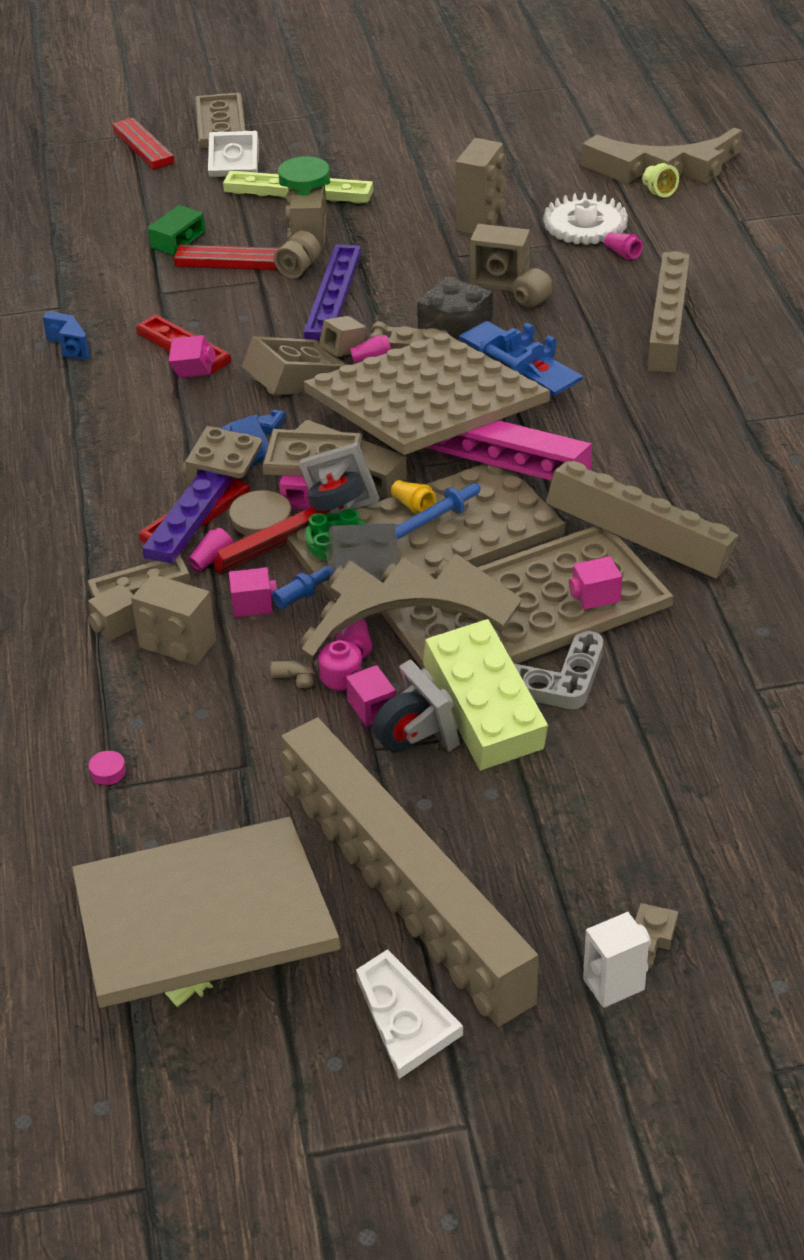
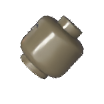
(532, 288)

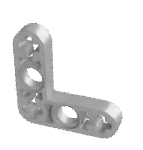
(560, 684)

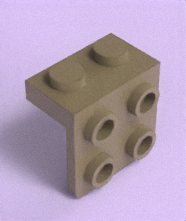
(221, 453)

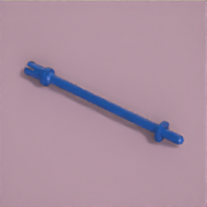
(305, 585)

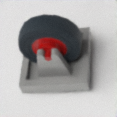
(339, 479)
(416, 713)

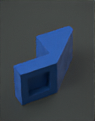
(67, 331)

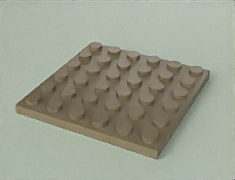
(425, 392)

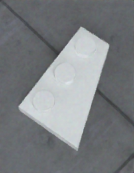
(405, 1013)

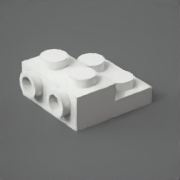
(233, 152)

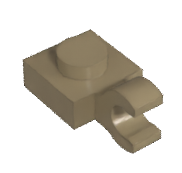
(660, 926)

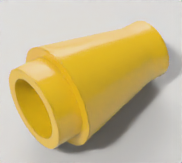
(413, 495)

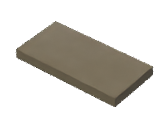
(218, 114)

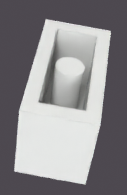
(616, 959)

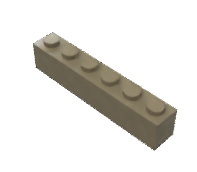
(668, 312)
(642, 518)

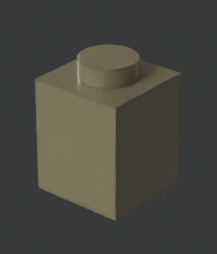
(341, 334)
(112, 612)

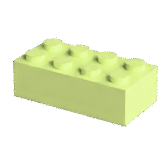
(488, 694)

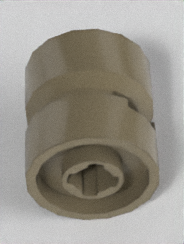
(297, 254)

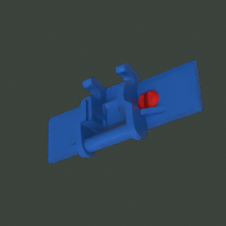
(522, 355)

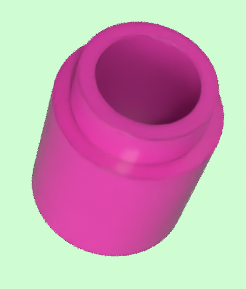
(358, 635)

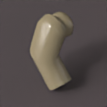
(294, 669)

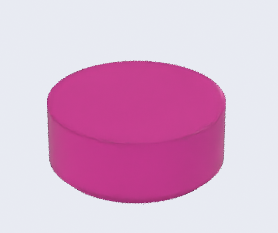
(107, 767)

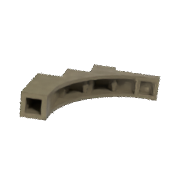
(629, 161)
(457, 588)

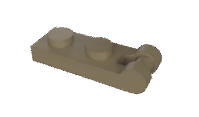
(402, 336)

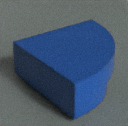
(271, 421)

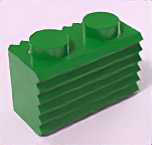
(176, 228)

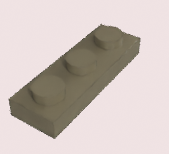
(135, 577)

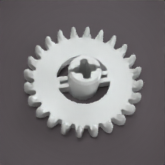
(584, 219)

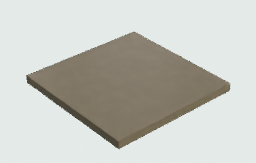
(201, 911)

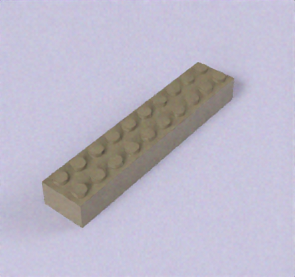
(411, 873)

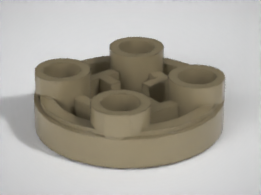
(258, 511)

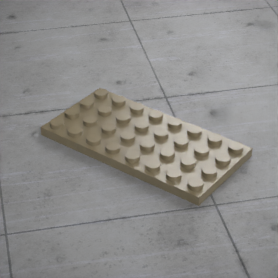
(494, 523)
(547, 612)

